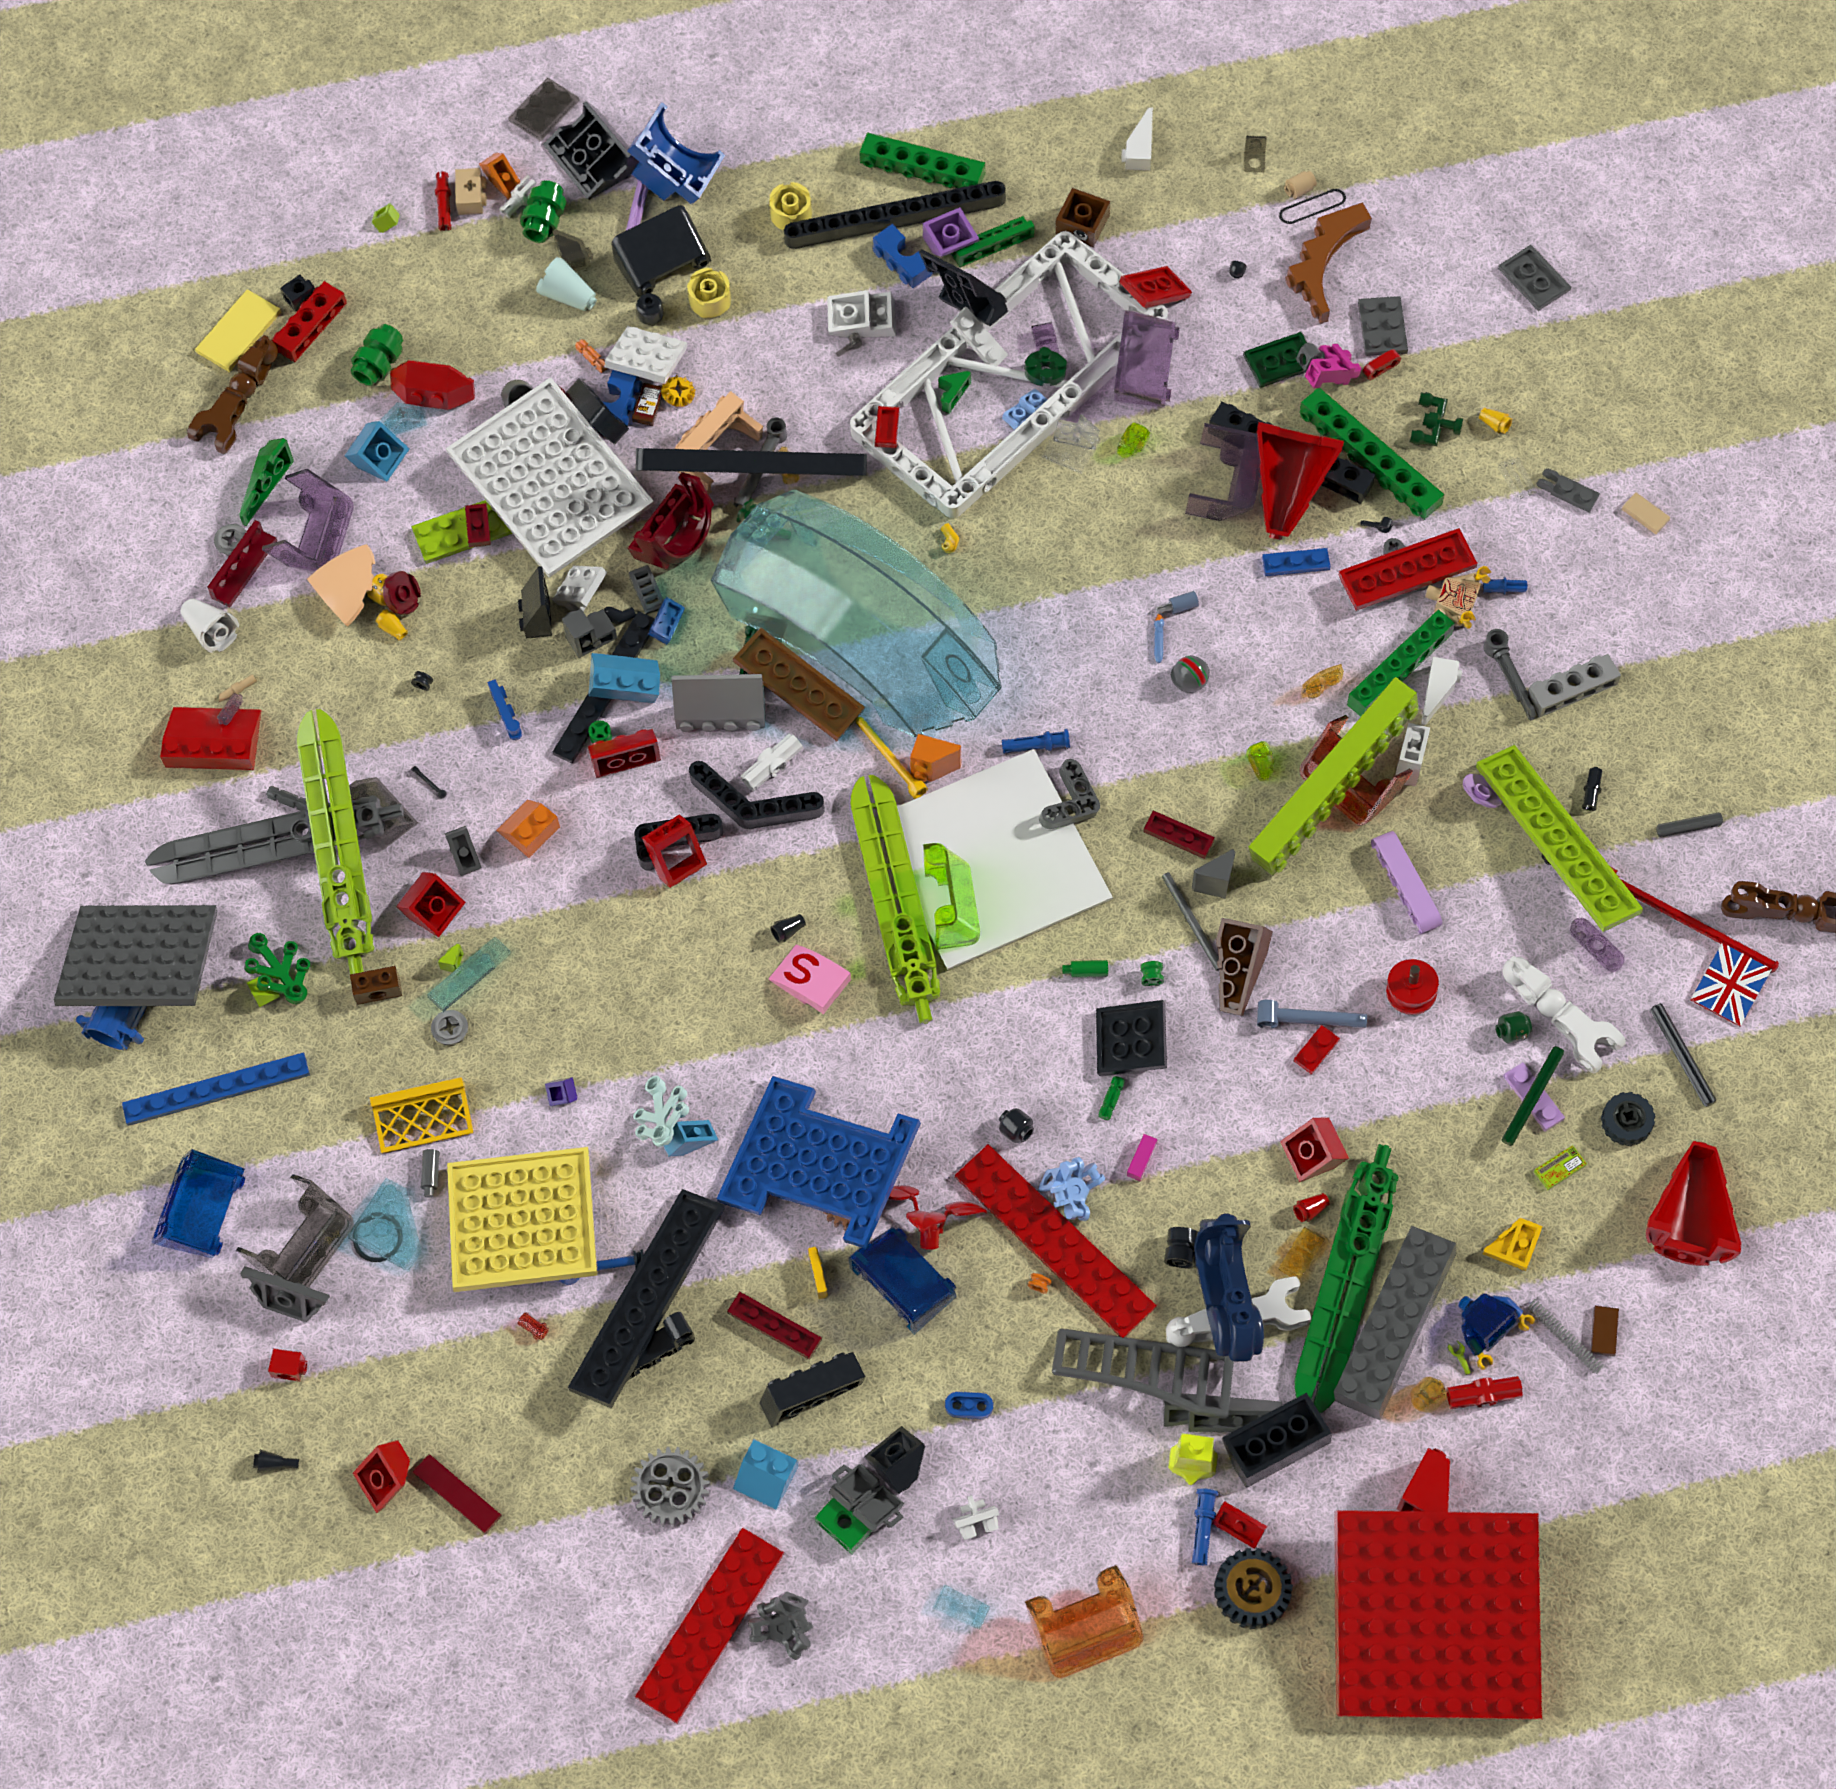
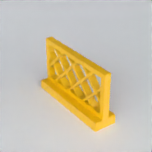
(418, 1095)

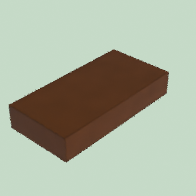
(1604, 1331)

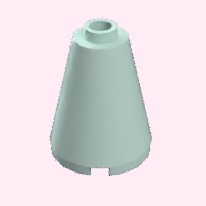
(566, 286)

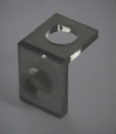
(1255, 148)

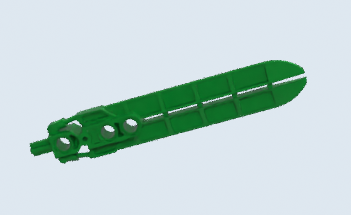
(1358, 1282)

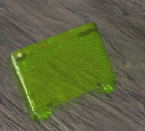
(955, 923)

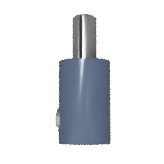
(1180, 603)

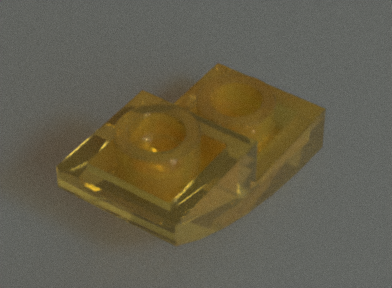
(1315, 685)
(1301, 1253)

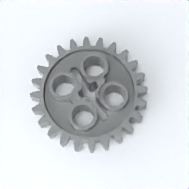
(664, 1508)

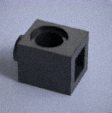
(291, 290)

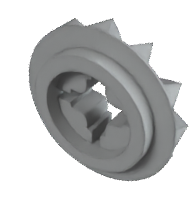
(227, 532)
(440, 1023)

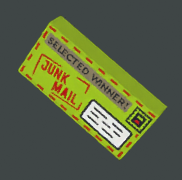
(1560, 1167)

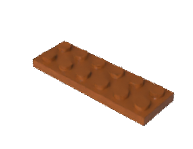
(799, 684)

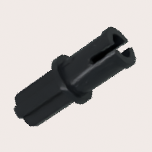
(1592, 789)

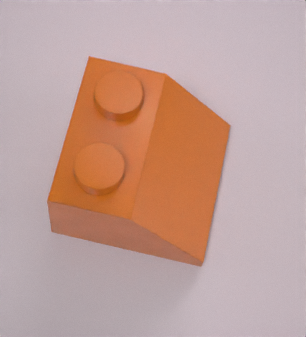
(934, 758)
(529, 827)

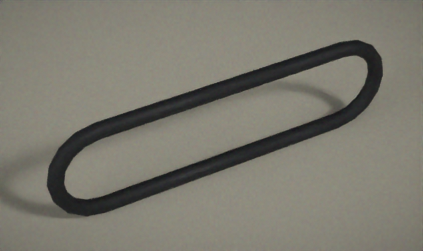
(1315, 213)

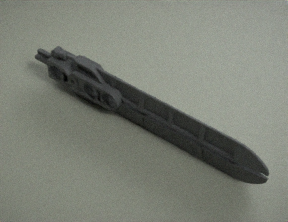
(259, 853)

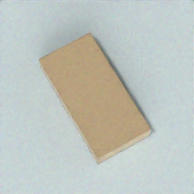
(1646, 513)

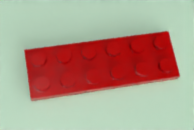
(1407, 569)

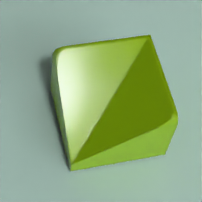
(385, 218)
(451, 959)
(261, 997)

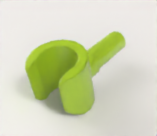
(1459, 1354)

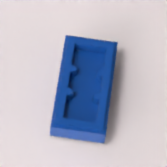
(666, 620)

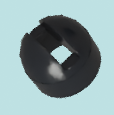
(1237, 269)

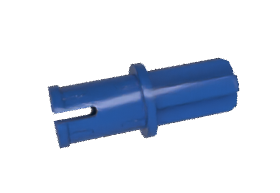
(1504, 586)

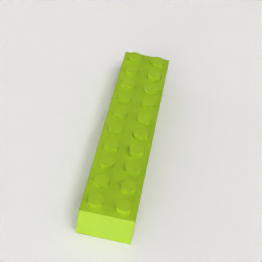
(1334, 777)

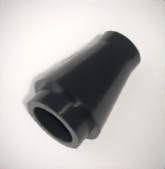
(786, 928)

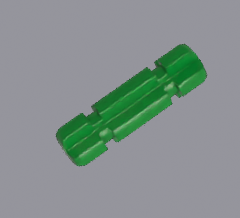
(1111, 1098)

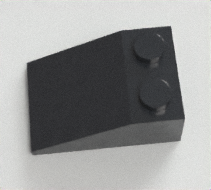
(535, 607)

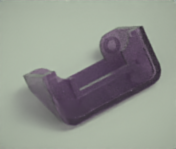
(1144, 360)

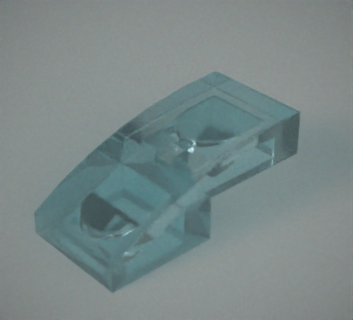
(961, 1607)

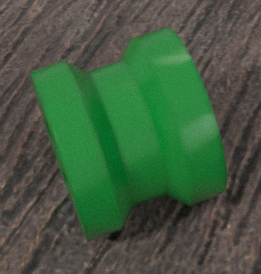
(600, 728)
(1152, 973)

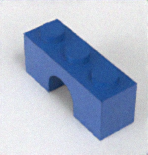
(910, 268)
(625, 387)

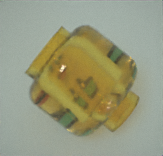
(1428, 1394)

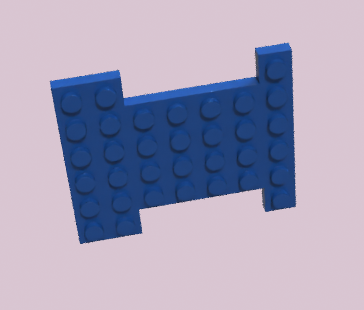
(817, 1161)

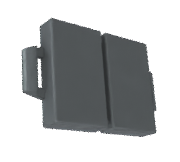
(861, 1491)

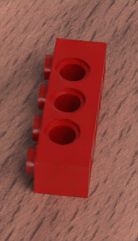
(332, 303)

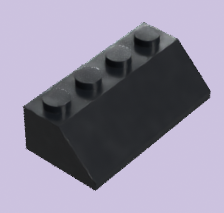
(1276, 1440)

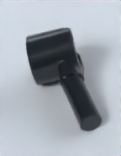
(1384, 526)

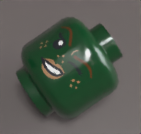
(1513, 1027)

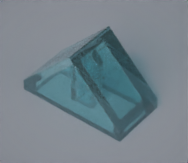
(403, 418)

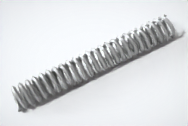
(1563, 1338)

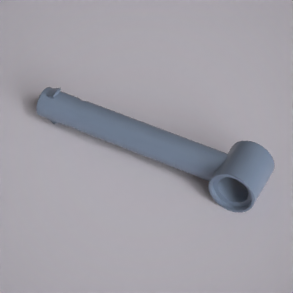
(1270, 1014)

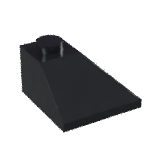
(898, 1459)

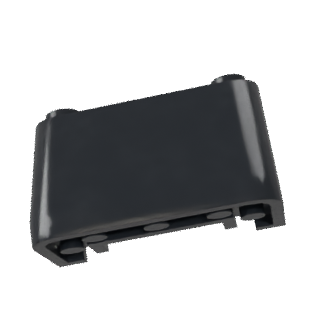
(658, 249)

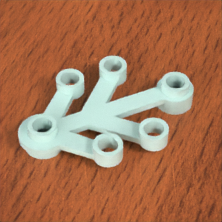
(663, 1132)

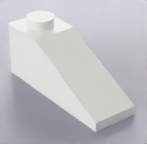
(1139, 145)
(1441, 683)
(1413, 751)

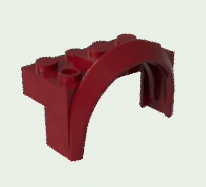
(679, 503)

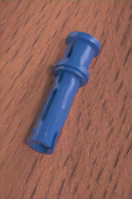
(1047, 741)
(1204, 1515)

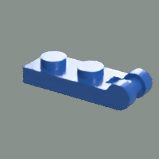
(505, 711)

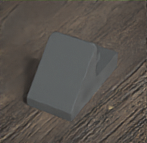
(463, 850)

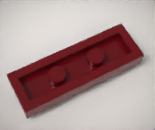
(1178, 834)

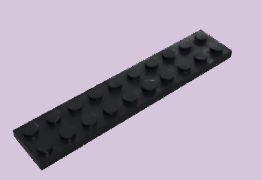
(646, 1298)

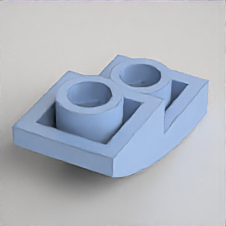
(1027, 406)

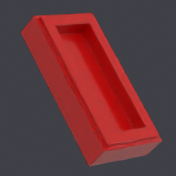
(887, 426)

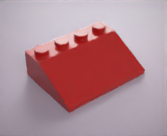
(199, 742)

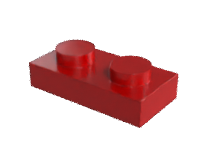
(1316, 1049)
(1239, 1525)

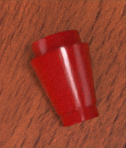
(1310, 1207)

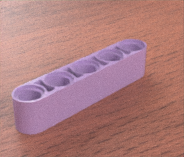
(1407, 881)

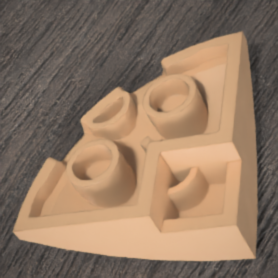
(345, 582)

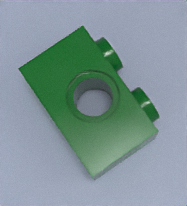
(848, 1538)

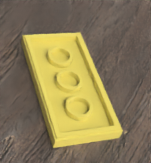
(238, 330)

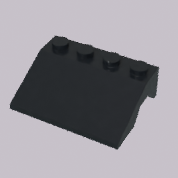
(591, 152)
(966, 290)

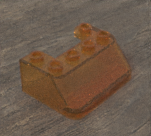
(1089, 1628)

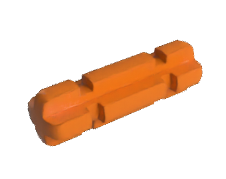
(591, 355)

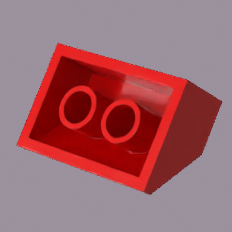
(624, 752)

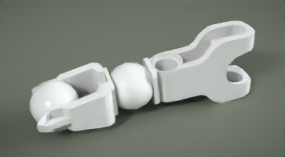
(1568, 1018)
(1272, 1307)

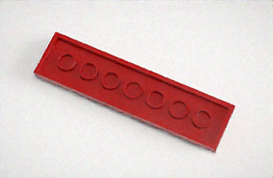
(709, 1625)

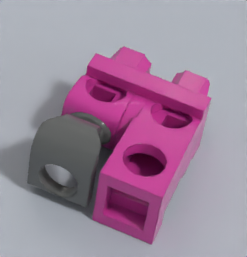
(1327, 364)

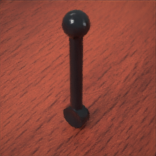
(441, 793)

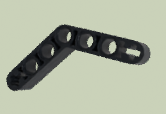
(755, 808)

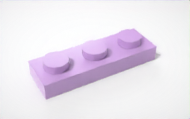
(1545, 1110)

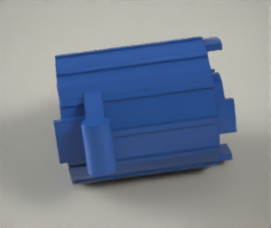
(113, 1025)

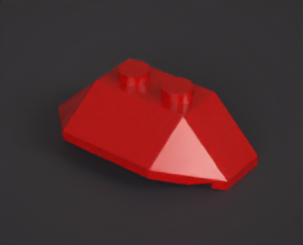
(431, 385)

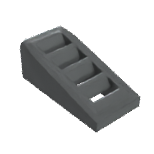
(642, 577)

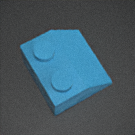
(377, 451)
(765, 1474)

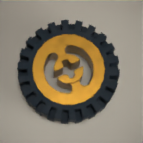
(1235, 1571)

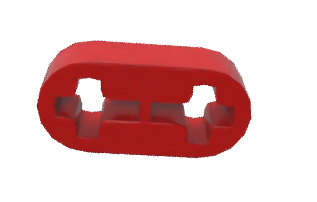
(1381, 364)

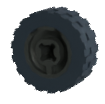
(1628, 1118)

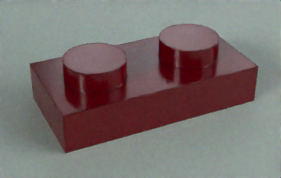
(477, 525)

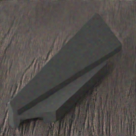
(1240, 1413)

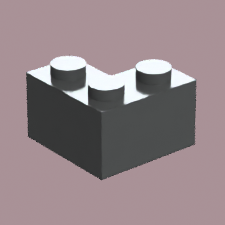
(588, 632)

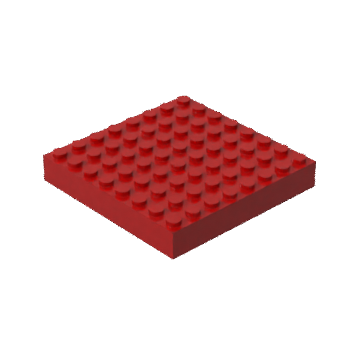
(1437, 1614)

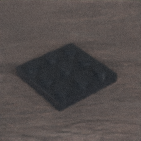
(1131, 1038)

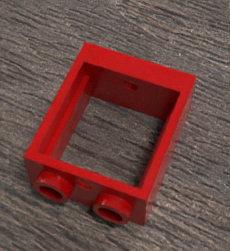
(658, 840)

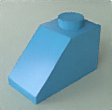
(690, 1137)

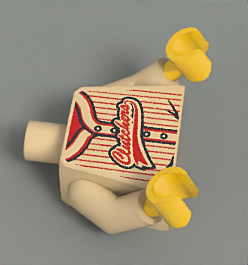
(1459, 596)

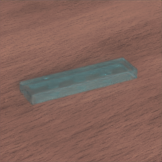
(469, 974)

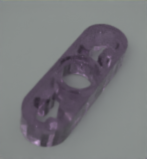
(1596, 935)

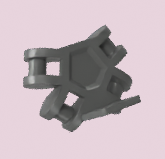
(783, 1625)

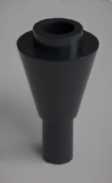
(268, 1461)

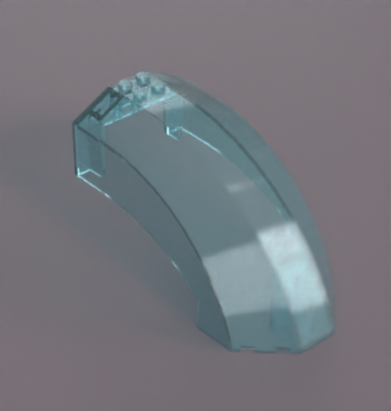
(859, 611)

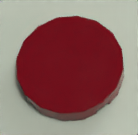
(401, 593)

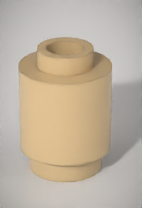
(1300, 184)

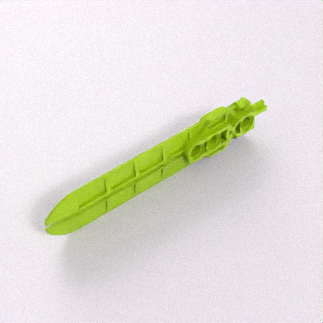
(347, 843)
(894, 940)

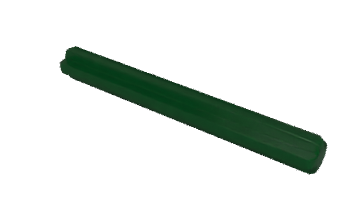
(1533, 1096)

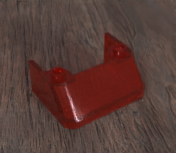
(1363, 800)

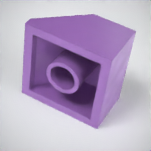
(948, 233)

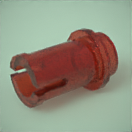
(537, 1329)

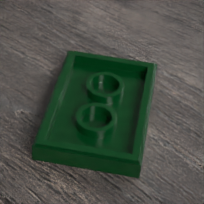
(1276, 359)

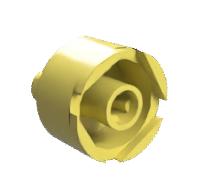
(789, 204)
(709, 293)

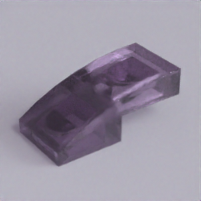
(1044, 336)

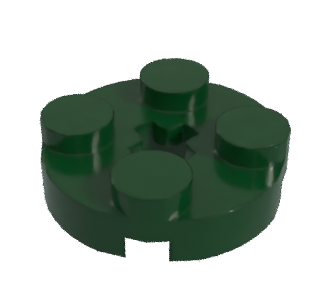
(1045, 358)

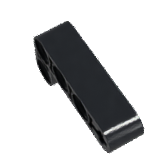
(596, 411)
(696, 822)
(665, 1342)

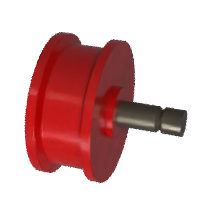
(1412, 986)

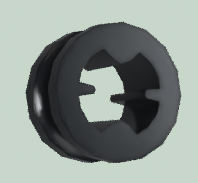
(422, 680)

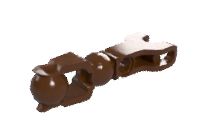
(229, 406)
(1765, 904)

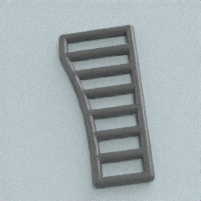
(1152, 1387)

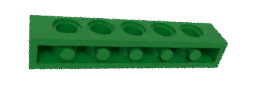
(920, 162)
(1402, 661)

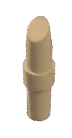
(237, 688)

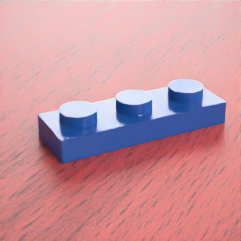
(1296, 562)

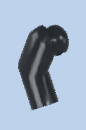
(617, 616)

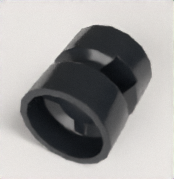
(1181, 1246)

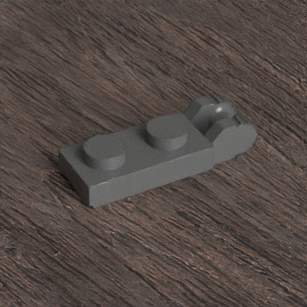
(1568, 490)

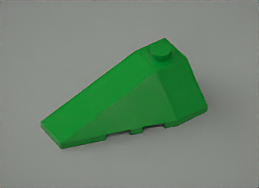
(269, 468)

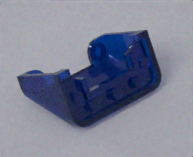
(198, 1204)
(903, 1278)

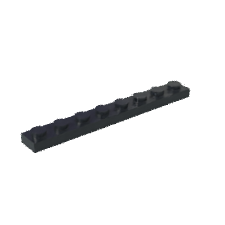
(593, 707)

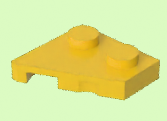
(1515, 1244)

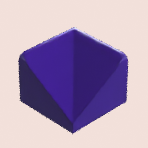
(561, 1091)

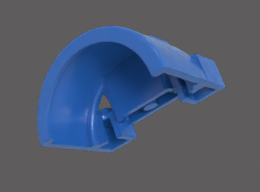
(668, 165)

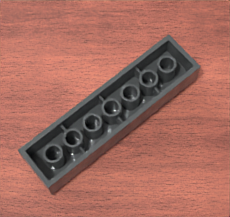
(1395, 1322)

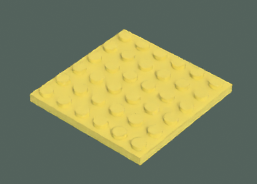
(521, 1219)

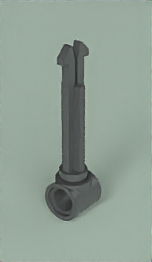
(1502, 656)

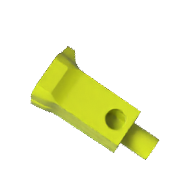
(1193, 1458)

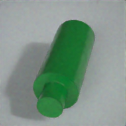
(1087, 968)

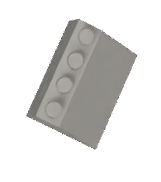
(718, 702)

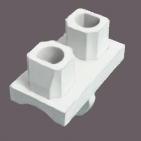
(987, 1516)

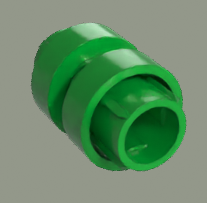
(543, 211)
(373, 359)

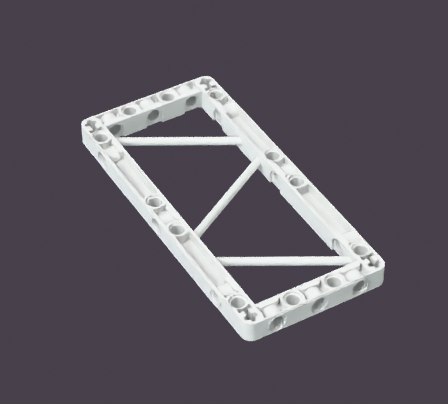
(1025, 438)

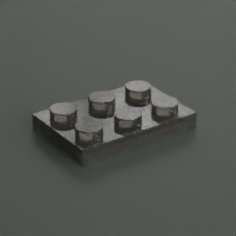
(543, 109)

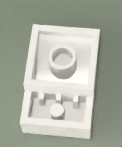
(862, 314)

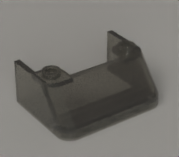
(313, 1241)

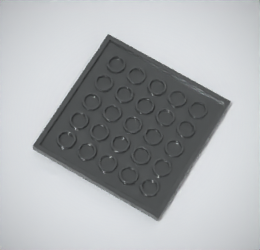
(136, 955)

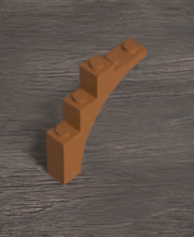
(1330, 233)

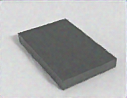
(1534, 277)

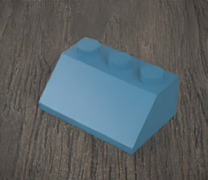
(624, 678)

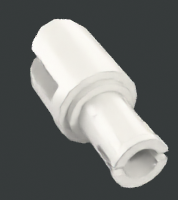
(518, 197)

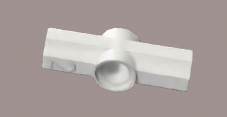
(771, 762)

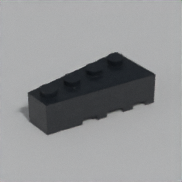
(811, 1387)

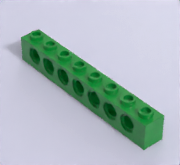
(1368, 443)

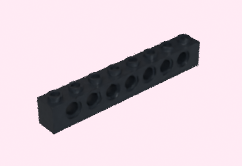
(1334, 480)

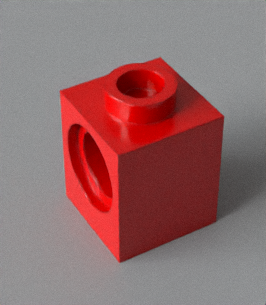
(287, 1365)

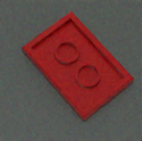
(1155, 287)

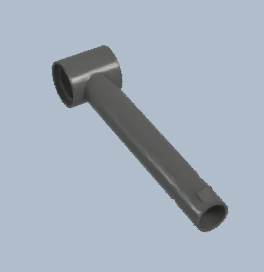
(769, 445)

